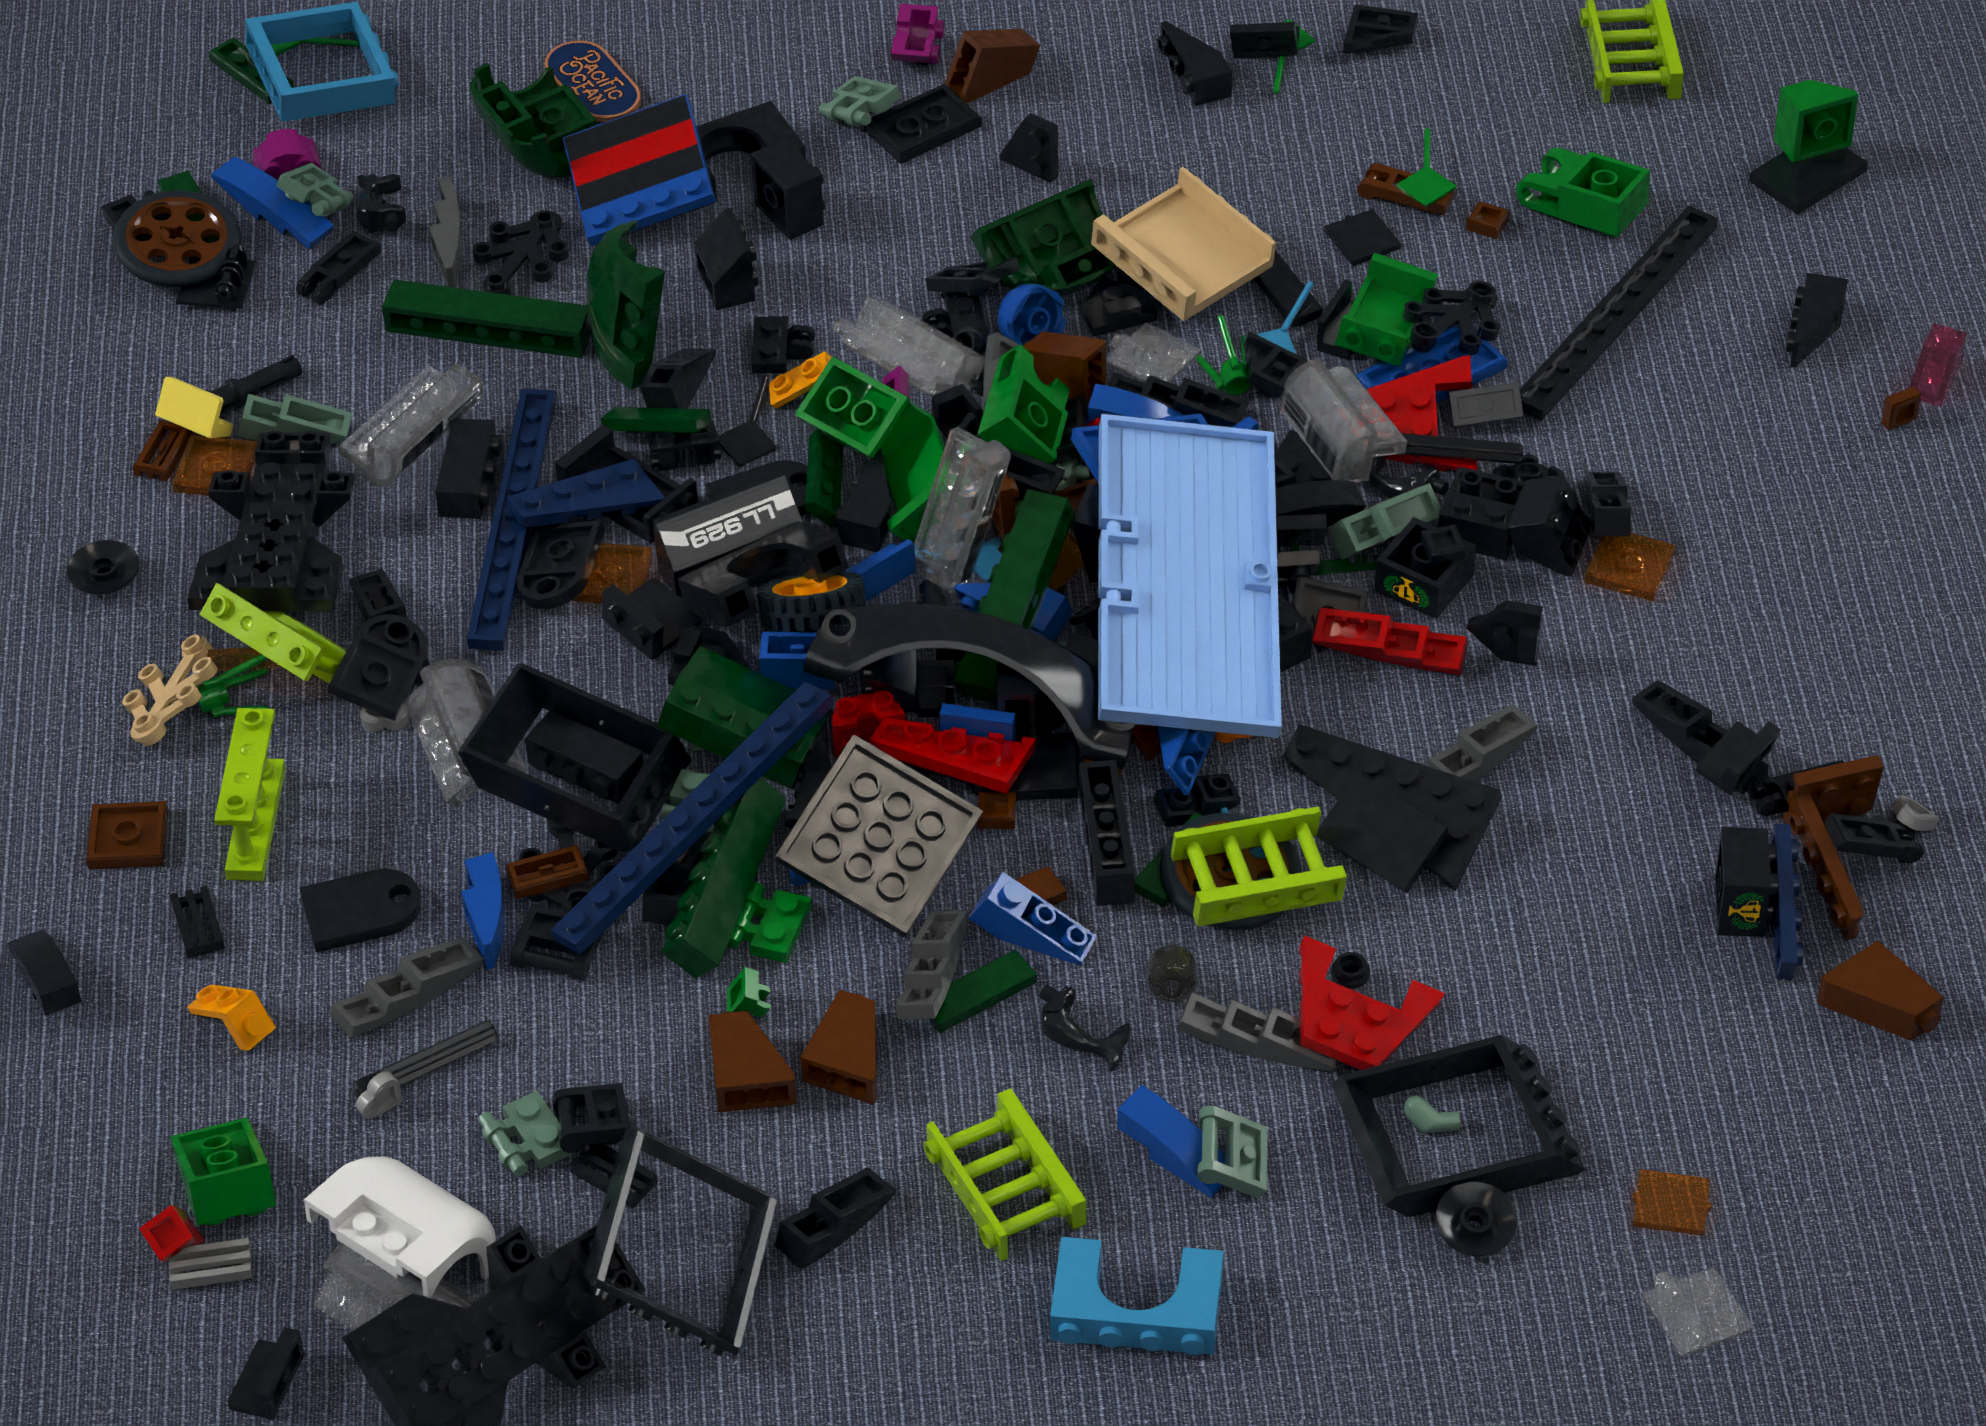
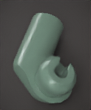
(1428, 1119)

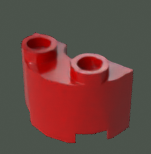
(862, 716)

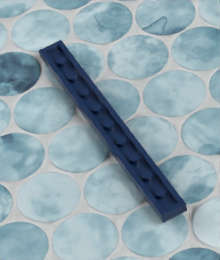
(507, 537)
(691, 818)

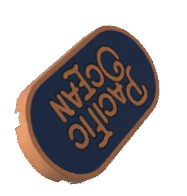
(594, 79)

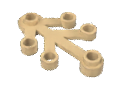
(150, 726)

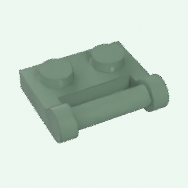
(1244, 1151)

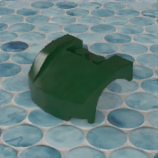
(1049, 242)
(623, 306)

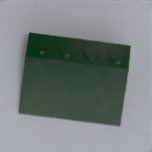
(723, 704)

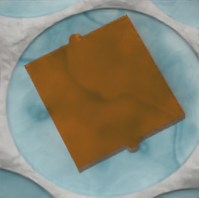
(229, 658)
(1671, 1202)

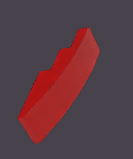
(1389, 641)

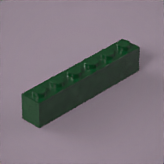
(487, 318)
(1018, 581)
(722, 880)

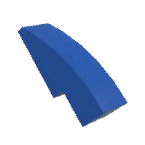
(1125, 403)
(484, 906)
(1168, 1134)

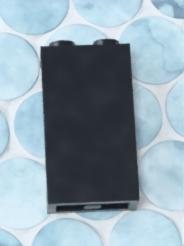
(599, 452)

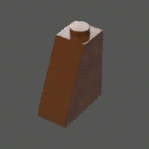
(990, 61)
(1071, 358)
(1882, 993)
(844, 1049)
(747, 1065)

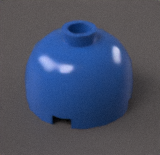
(1030, 311)

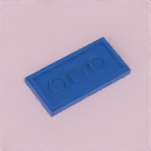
(1483, 364)

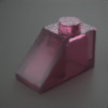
(1939, 363)

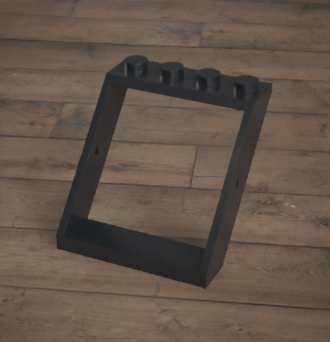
(510, 718)
(1358, 1089)
(750, 1258)

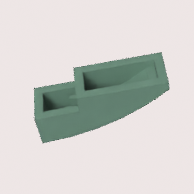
(292, 416)
(1383, 521)

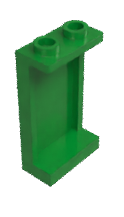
(1375, 318)

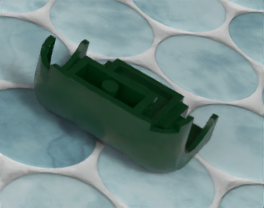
(531, 119)

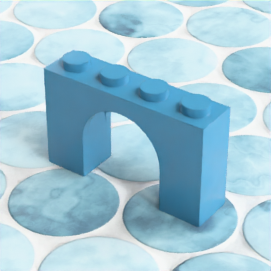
(1180, 1324)

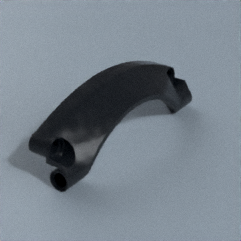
(901, 627)

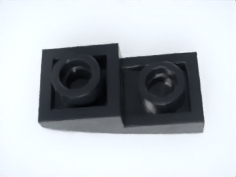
(1206, 797)

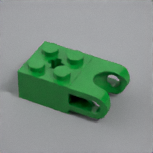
(1587, 190)
(1023, 409)

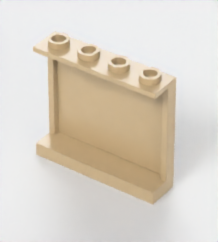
(1186, 246)

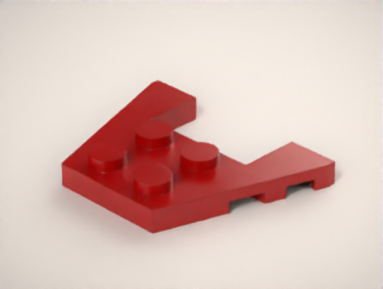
(1412, 405)
(1350, 1023)

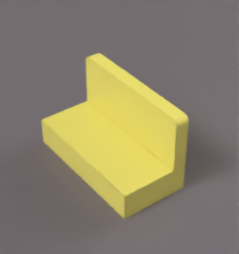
(192, 408)

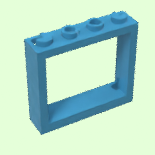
(323, 97)

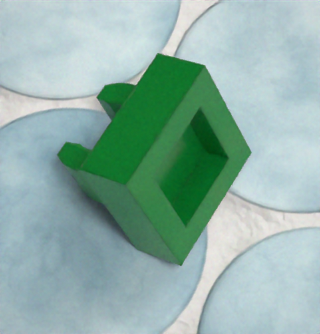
(747, 994)

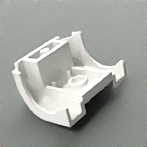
(400, 1219)

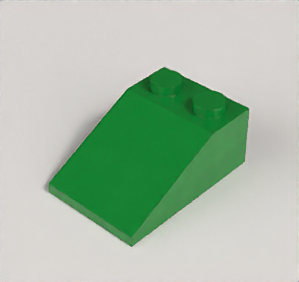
(852, 408)
(223, 1172)

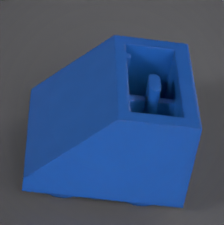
(784, 658)

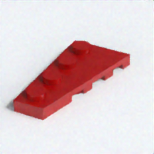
(951, 752)

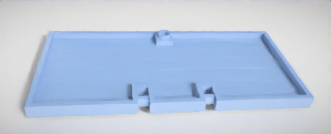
(1197, 574)

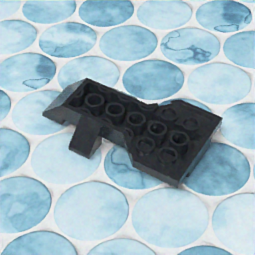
(276, 549)
(528, 1316)

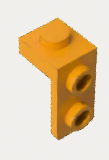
(797, 381)
(239, 1011)

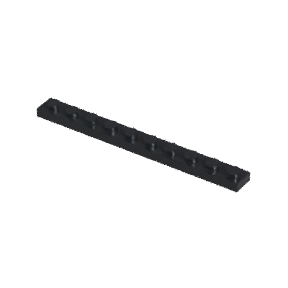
(1615, 312)

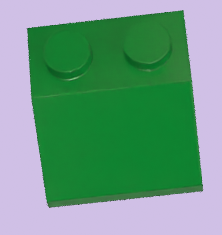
(1814, 119)

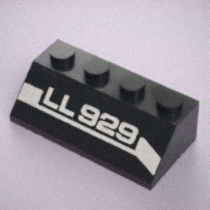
(721, 526)

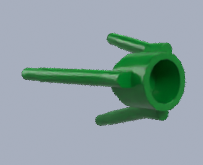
(1233, 372)
(215, 689)

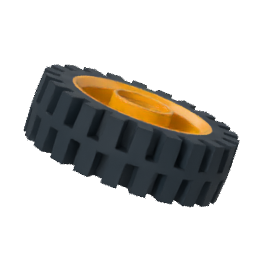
(805, 603)

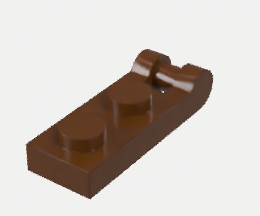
(1382, 182)

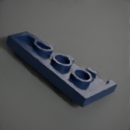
(586, 495)
(1787, 950)

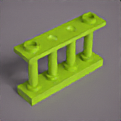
(1659, 33)
(274, 635)
(250, 794)
(1263, 896)
(1027, 1146)

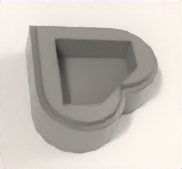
(374, 722)
(1914, 814)
(381, 1095)

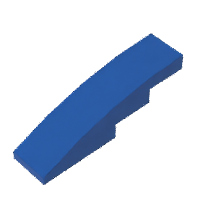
(262, 198)

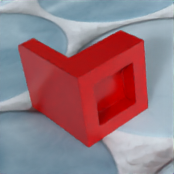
(171, 1233)

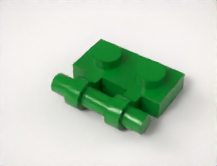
(780, 923)

